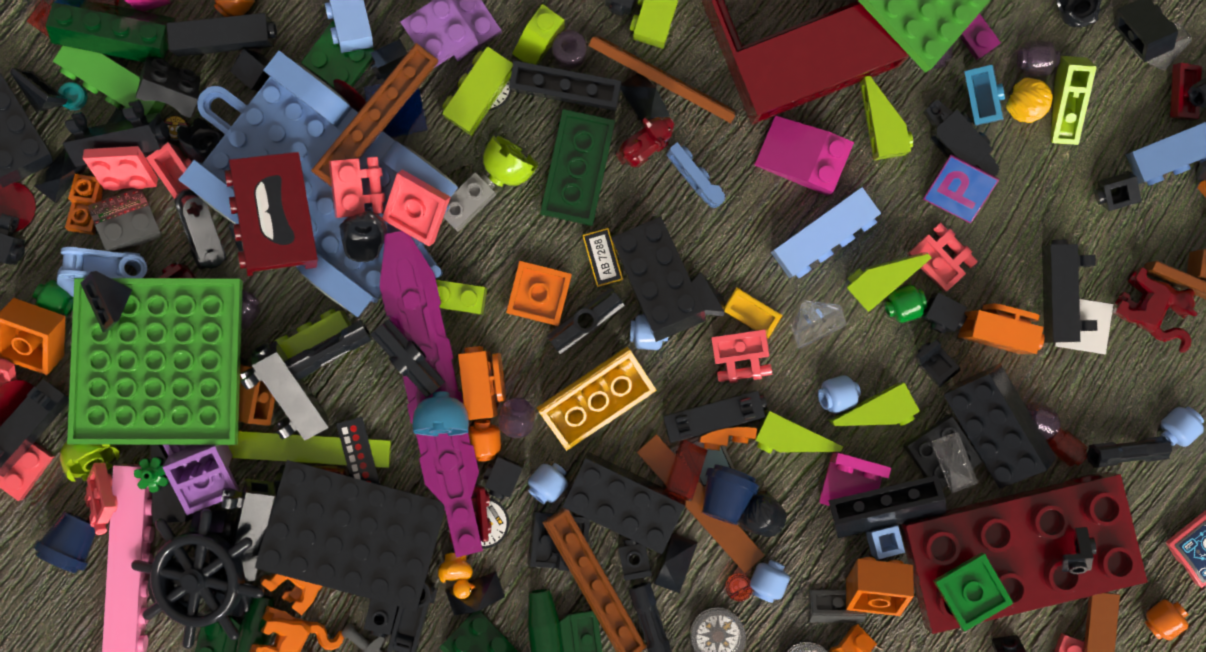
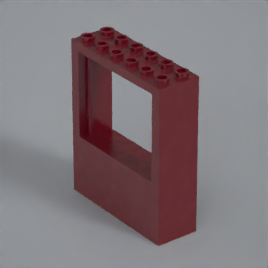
(804, 59)

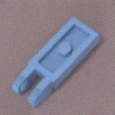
(695, 176)

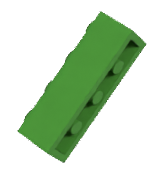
(103, 75)

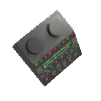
(124, 221)

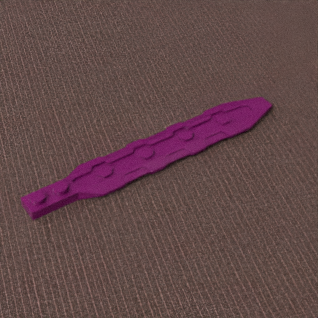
(446, 461)

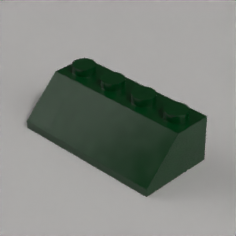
(108, 29)

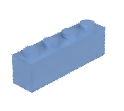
(1169, 155)

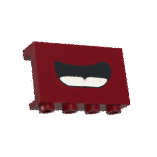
(271, 212)

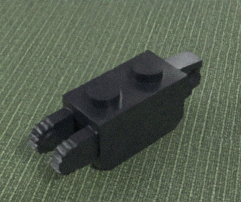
(957, 136)

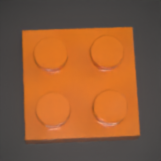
(539, 293)

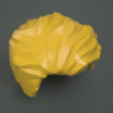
(1029, 100)

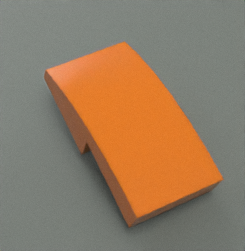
(83, 192)
(720, 437)

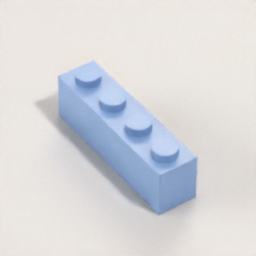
(351, 24)
(825, 233)

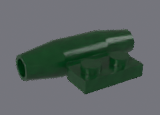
(547, 633)
(214, 639)

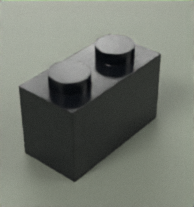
(1146, 29)

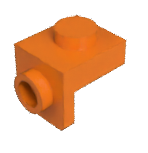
(855, 641)

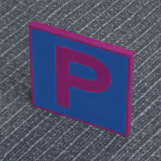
(961, 188)

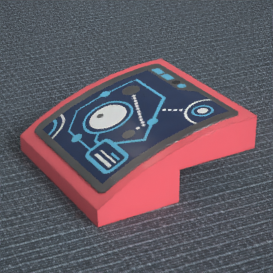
(1190, 548)

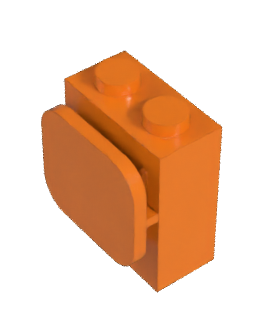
(1003, 329)
(481, 382)

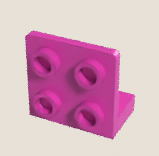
(851, 476)

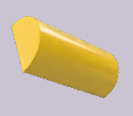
(596, 398)

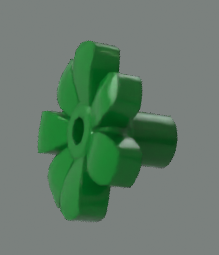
(151, 475)

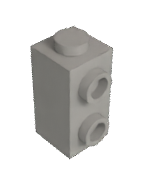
(469, 200)

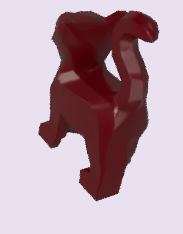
(646, 142)
(1153, 305)

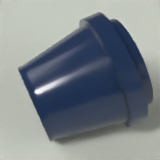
(727, 493)
(67, 543)

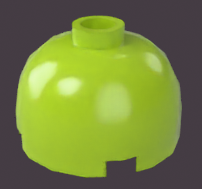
(507, 162)
(79, 458)

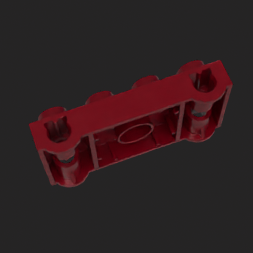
(1025, 545)

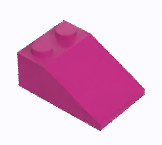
(804, 154)

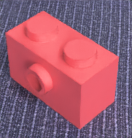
(170, 165)

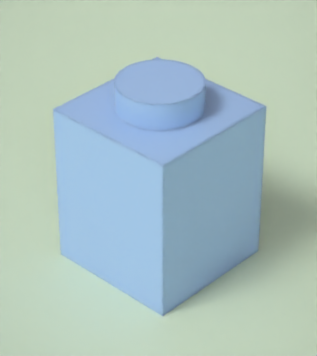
(885, 542)

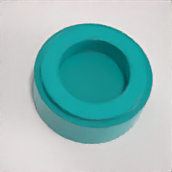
(75, 94)

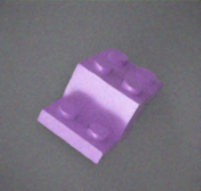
(451, 28)
(199, 474)

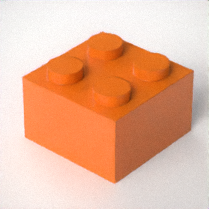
(31, 336)
(879, 586)

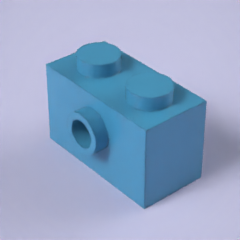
(985, 95)

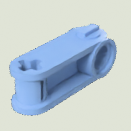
(82, 261)

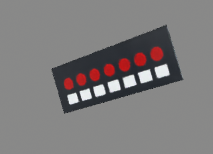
(357, 450)

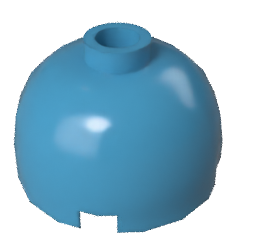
(440, 416)

